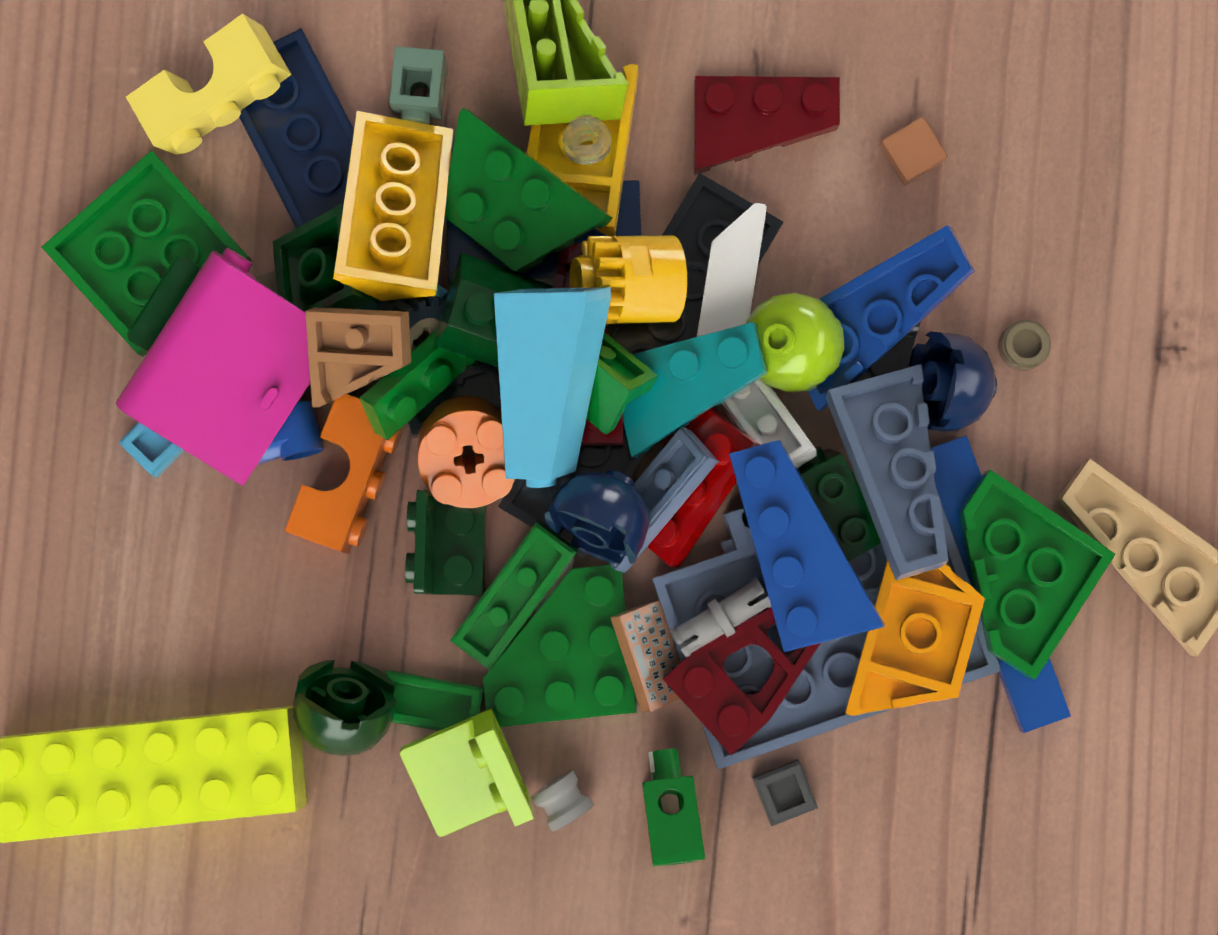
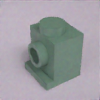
(413, 70)

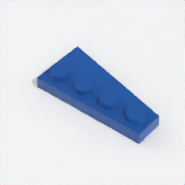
(890, 302)

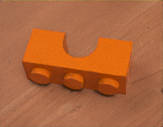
(336, 515)

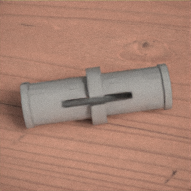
(721, 617)

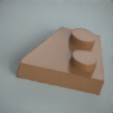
(353, 349)

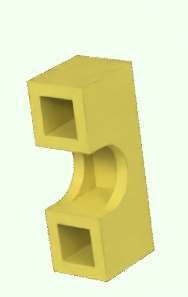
(243, 71)

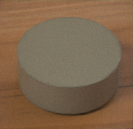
(1024, 345)

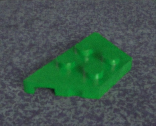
(512, 199)

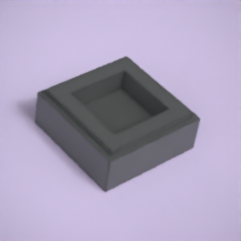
(784, 792)

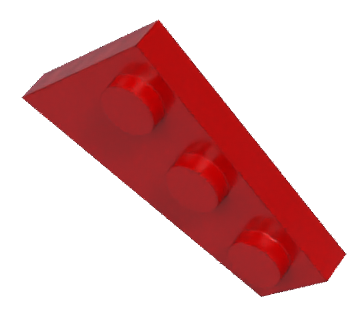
(692, 518)

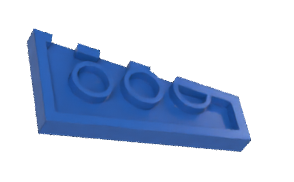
(802, 564)

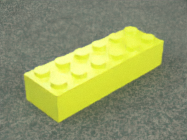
(150, 774)

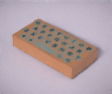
(647, 653)

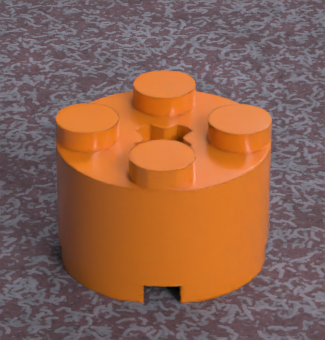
(444, 469)

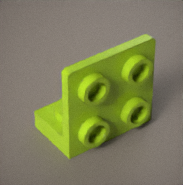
(467, 775)

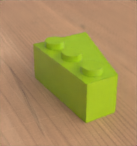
(561, 64)

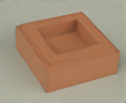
(913, 150)

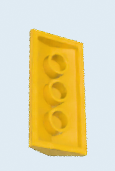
(394, 207)

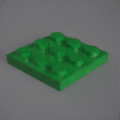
(130, 239)

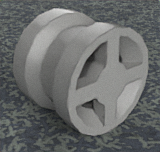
(562, 801)

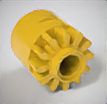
(643, 274)

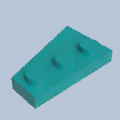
(691, 381)

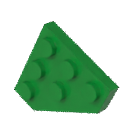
(1028, 570)
(565, 656)

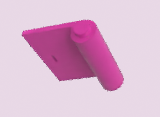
(216, 365)

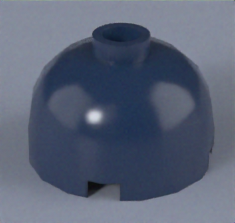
(956, 380)
(602, 515)

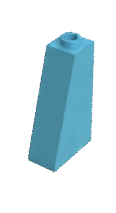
(547, 376)

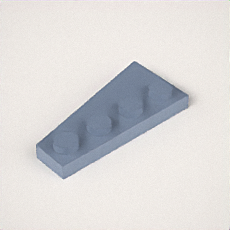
(891, 456)

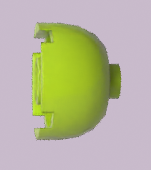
(798, 341)

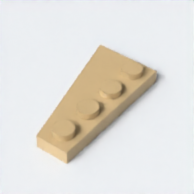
(1154, 552)

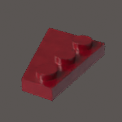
(759, 113)

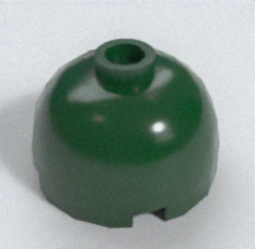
(343, 707)

